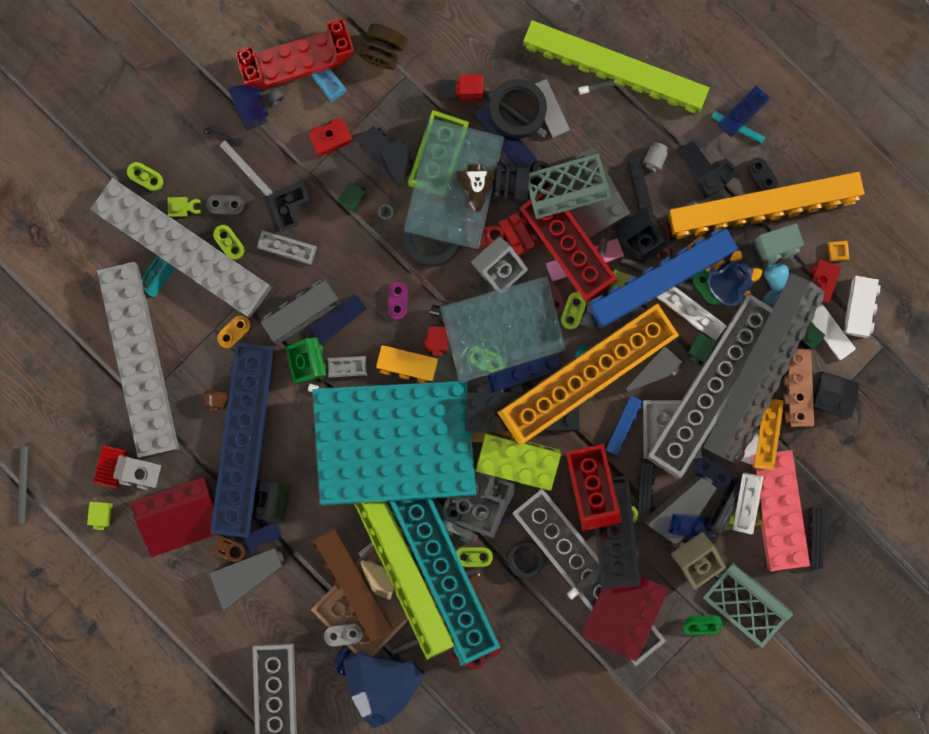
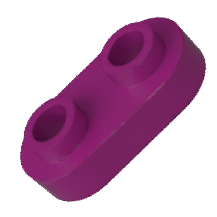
(399, 300)

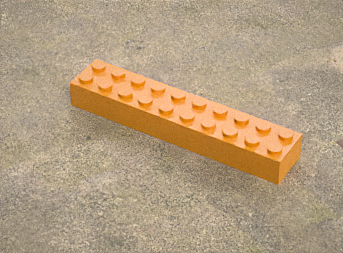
(765, 204)
(587, 374)

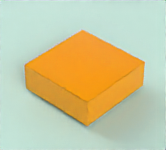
(838, 251)

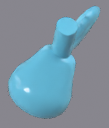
(776, 276)

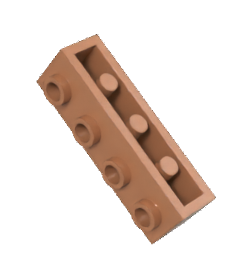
(799, 390)

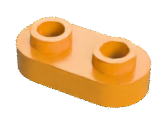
(234, 332)

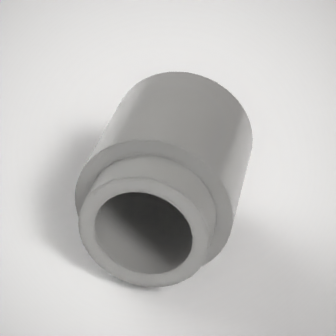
(655, 157)

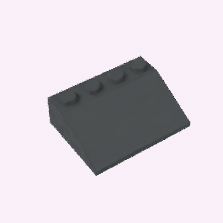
(599, 215)

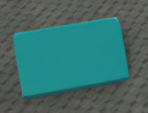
(156, 275)

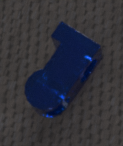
(260, 536)

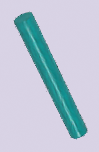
(744, 130)

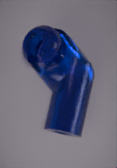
(338, 661)

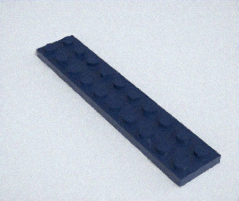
(242, 440)

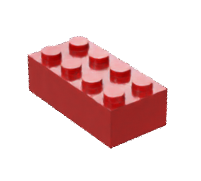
(593, 487)

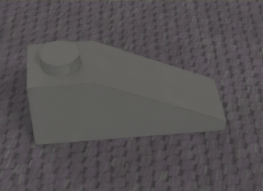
(659, 368)

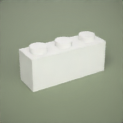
(861, 307)

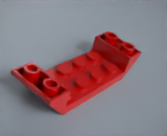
(296, 58)

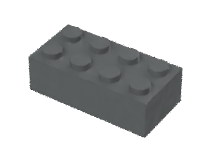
(301, 312)

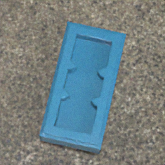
(329, 84)

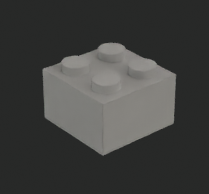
(499, 265)

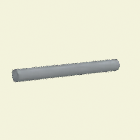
(246, 169)

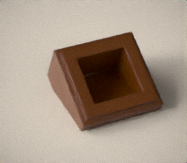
(474, 580)

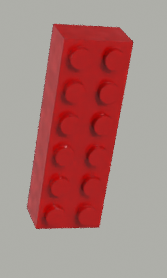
(571, 250)

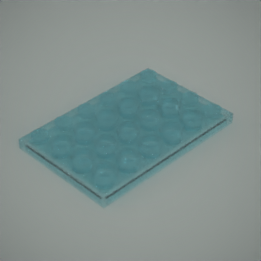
(437, 201)
(503, 328)

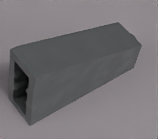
(688, 500)
(242, 577)

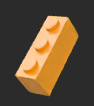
(406, 364)

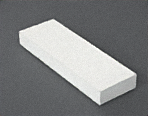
(834, 335)
(748, 503)

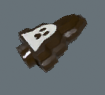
(475, 183)

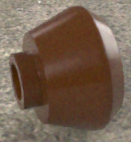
(215, 400)

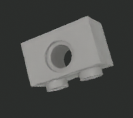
(126, 469)

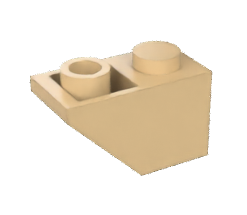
(376, 579)

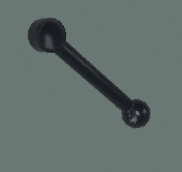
(238, 141)

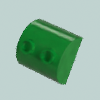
(306, 360)

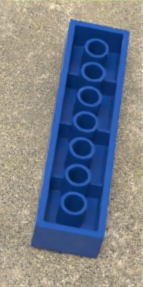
(665, 277)

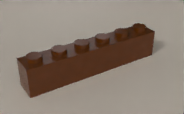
(353, 586)

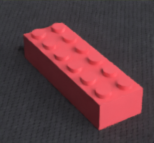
(782, 515)

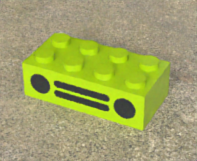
(521, 463)

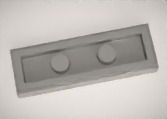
(554, 117)
(286, 247)

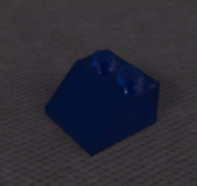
(248, 106)

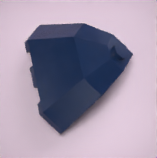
(381, 686)

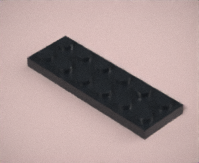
(483, 407)
(617, 543)

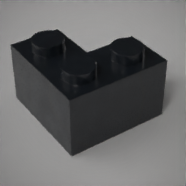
(281, 205)

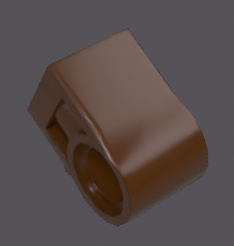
(224, 547)

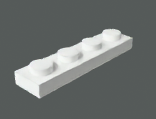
(693, 313)

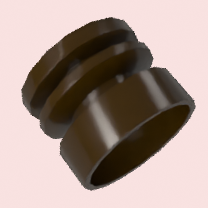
(383, 43)

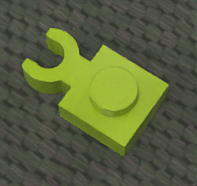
(180, 207)

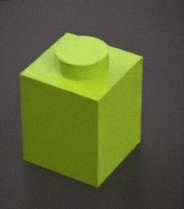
(99, 515)

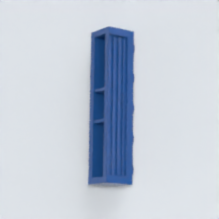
(624, 426)

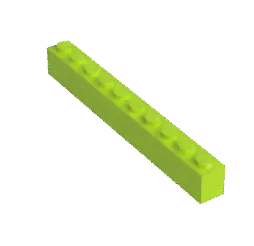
(615, 66)
(405, 577)

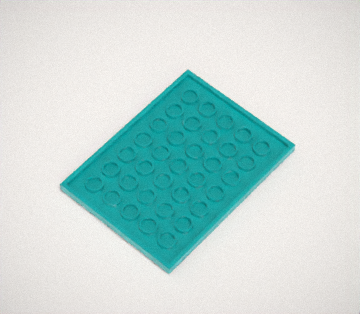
(393, 443)

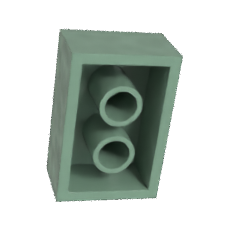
(777, 244)

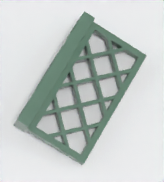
(575, 198)
(756, 590)

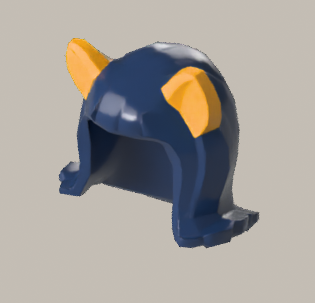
(732, 280)

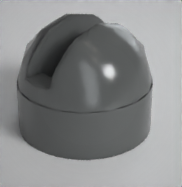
(275, 96)
(388, 214)

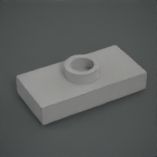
(347, 366)

